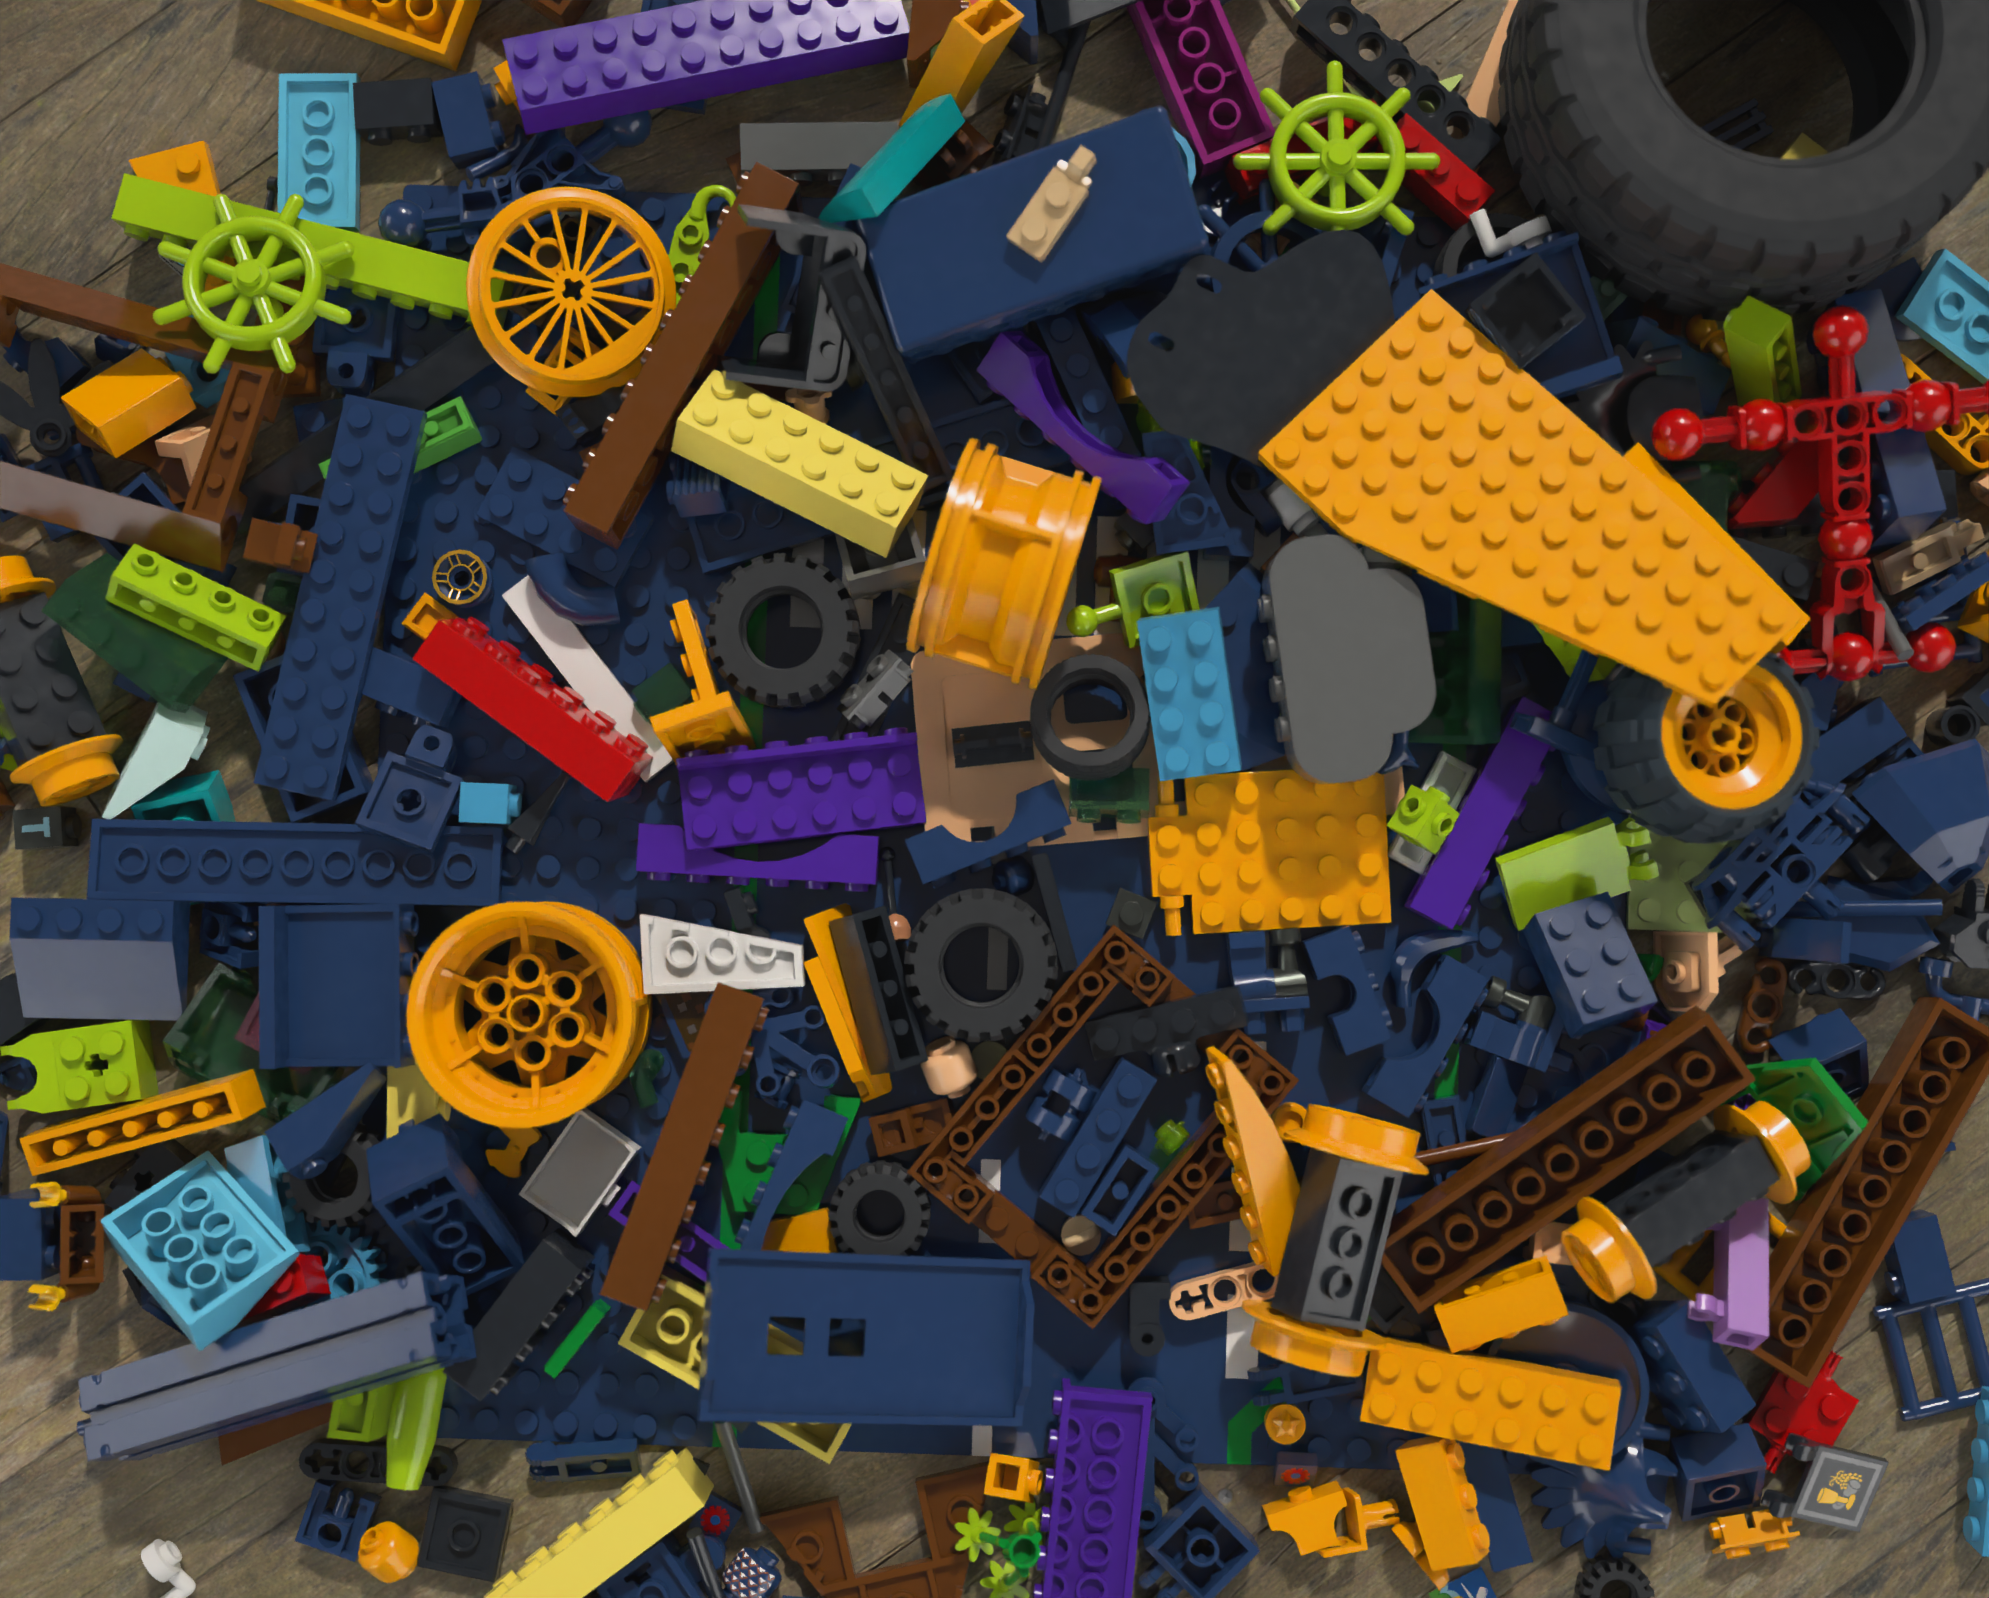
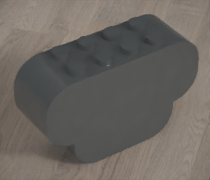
(1343, 657)

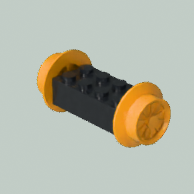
(44, 698)
(1740, 1161)

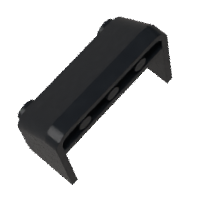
(817, 348)

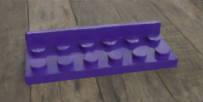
(801, 789)
(1093, 1492)

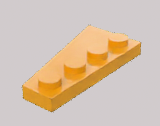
(186, 168)

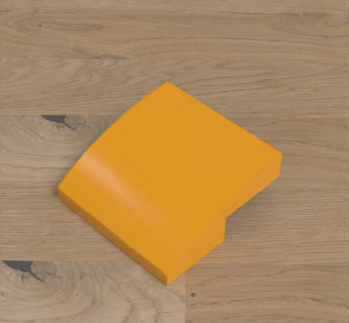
(801, 1233)

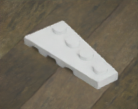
(696, 957)

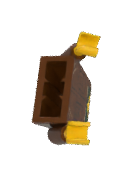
(83, 1243)

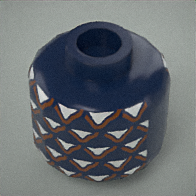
(752, 1574)

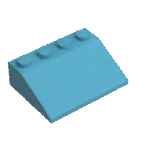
(200, 1248)

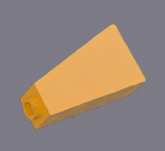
(967, 53)

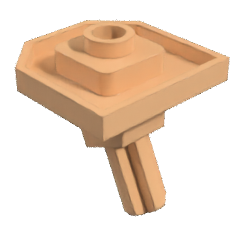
(1691, 967)

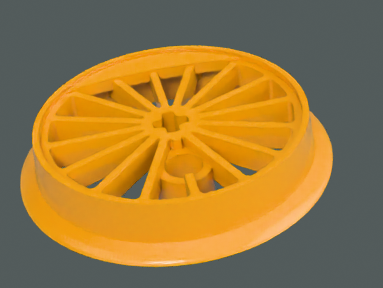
(618, 360)

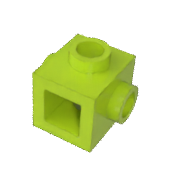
(1424, 818)

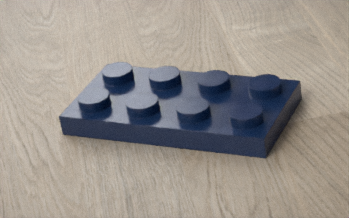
(529, 505)

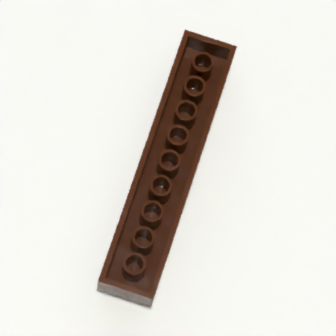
(679, 363)
(1562, 1157)
(1872, 1186)

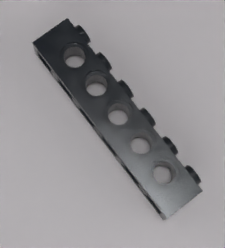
(1371, 79)

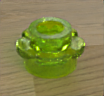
(1171, 1136)

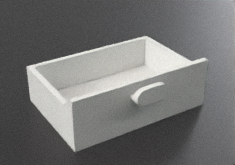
(580, 1171)

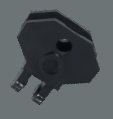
(1966, 932)

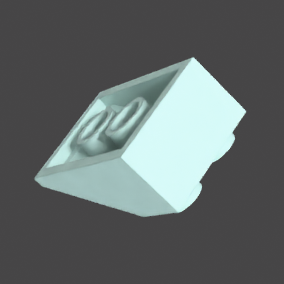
(158, 755)

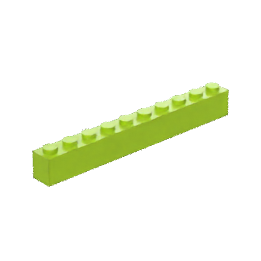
(374, 269)

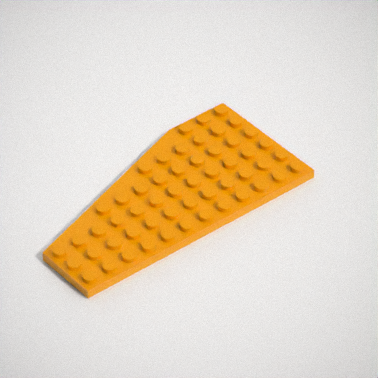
(1513, 500)

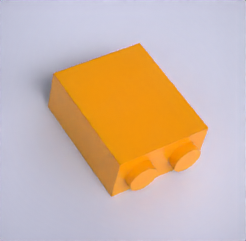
(129, 402)

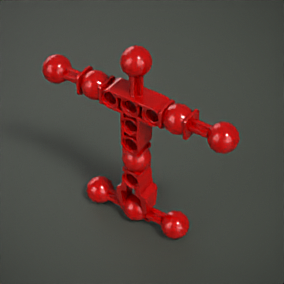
(1845, 533)

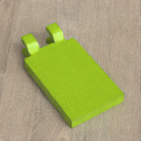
(1574, 867)

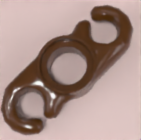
(1775, 992)

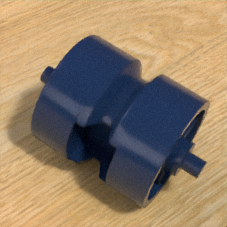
(1059, 1106)

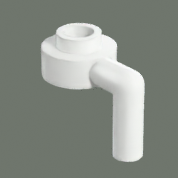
(1527, 234)
(163, 1563)

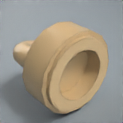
(1080, 1235)

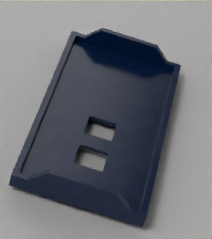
(938, 1345)

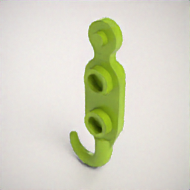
(693, 233)

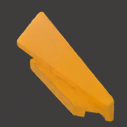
(834, 999)

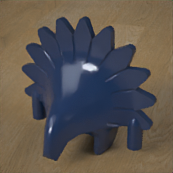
(1609, 1504)

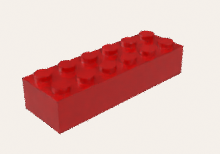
(534, 706)

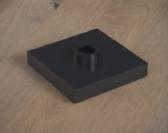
(465, 1533)

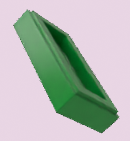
(576, 1338)

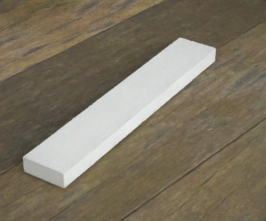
(585, 670)

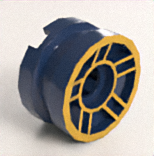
(453, 566)

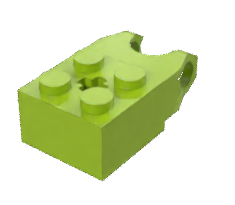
(73, 1067)

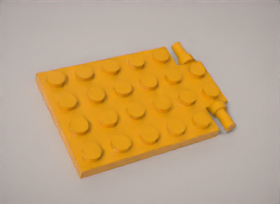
(1270, 852)

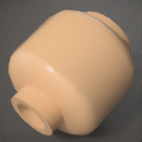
(949, 1067)

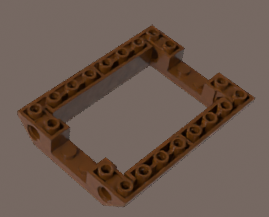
(214, 503)
(943, 1167)

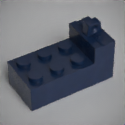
(441, 1205)

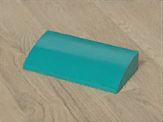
(896, 162)

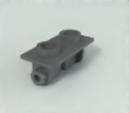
(863, 698)

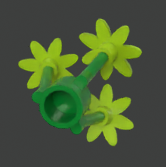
(1019, 1549)

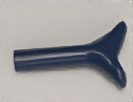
(499, 160)
(1399, 755)

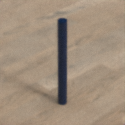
(1874, 908)

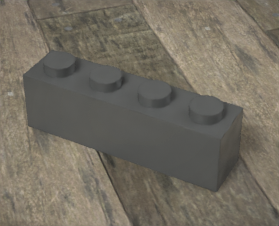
(812, 149)

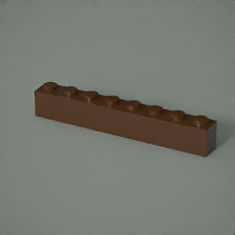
(683, 1146)

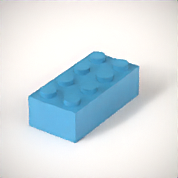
(1189, 694)

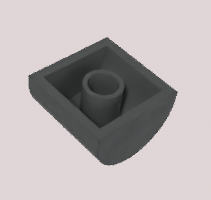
(873, 574)

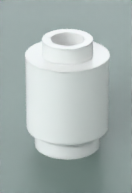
(1291, 508)

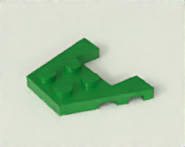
(1814, 1107)
(747, 1156)

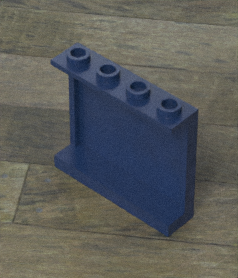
(1580, 357)
(336, 984)

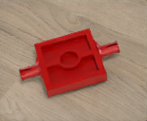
(1794, 1408)

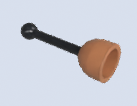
(899, 924)

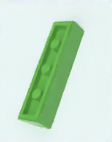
(445, 434)

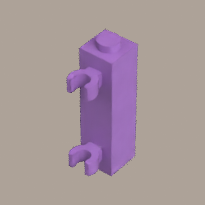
(1740, 1279)

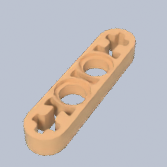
(1239, 1275)

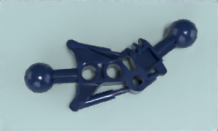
(533, 169)

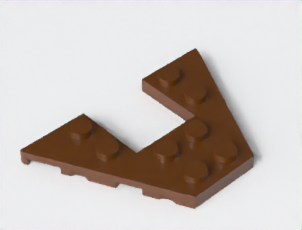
(820, 1545)

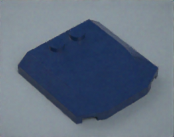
(1248, 668)

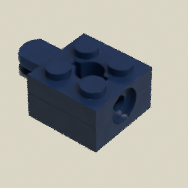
(663, 1571)

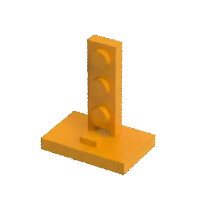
(713, 717)

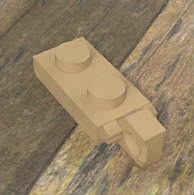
(1053, 205)
(1926, 555)

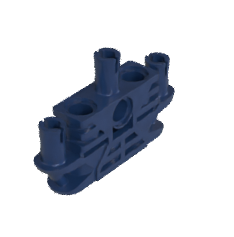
(1757, 873)

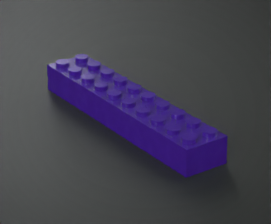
(694, 54)

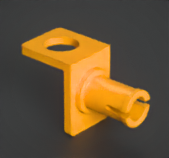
(1359, 1520)

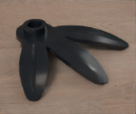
(45, 392)

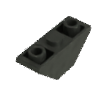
(549, 258)

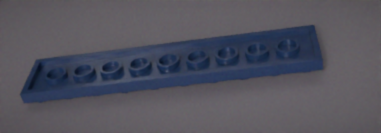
(763, 527)
(341, 598)
(290, 864)

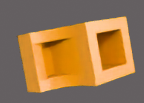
(1308, 1515)

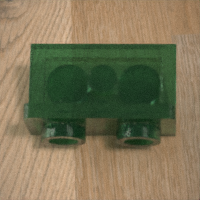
(1117, 797)

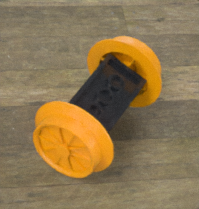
(1335, 1242)

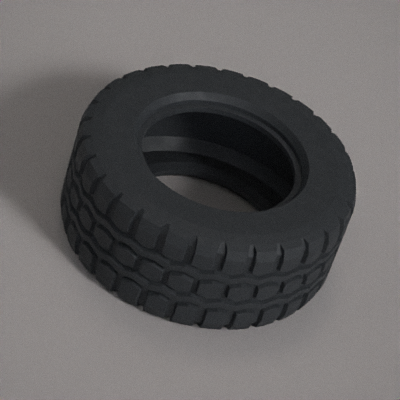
(1715, 224)

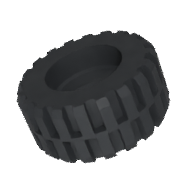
(746, 593)
(981, 1019)

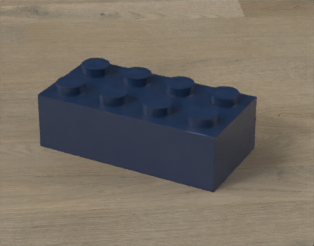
(257, 693)

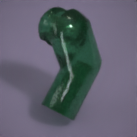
(643, 1075)

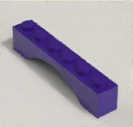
(1025, 377)
(842, 859)

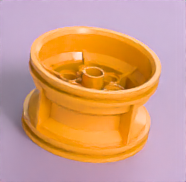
(1001, 564)
(462, 1062)

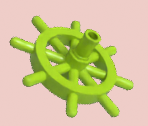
(1336, 159)
(254, 283)

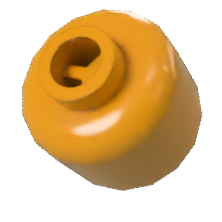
(388, 1552)

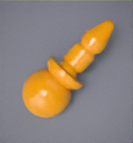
(1707, 335)

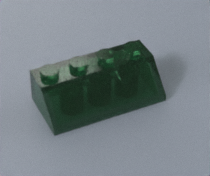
(149, 655)
(1466, 678)

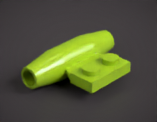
(403, 1412)

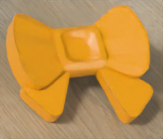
(509, 1160)

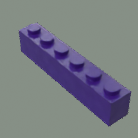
(1485, 813)

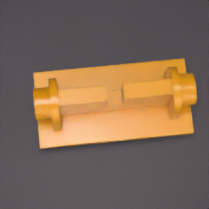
(1737, 1539)

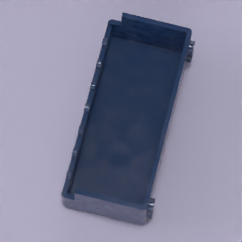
(957, 277)

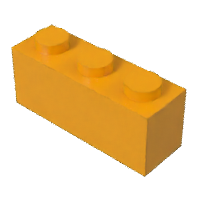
(1500, 1305)
(1443, 1502)

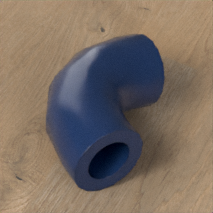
(567, 596)

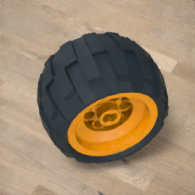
(1739, 780)

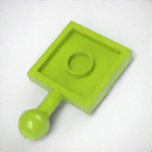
(1140, 591)

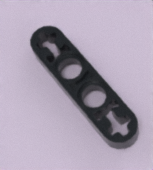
(377, 1462)

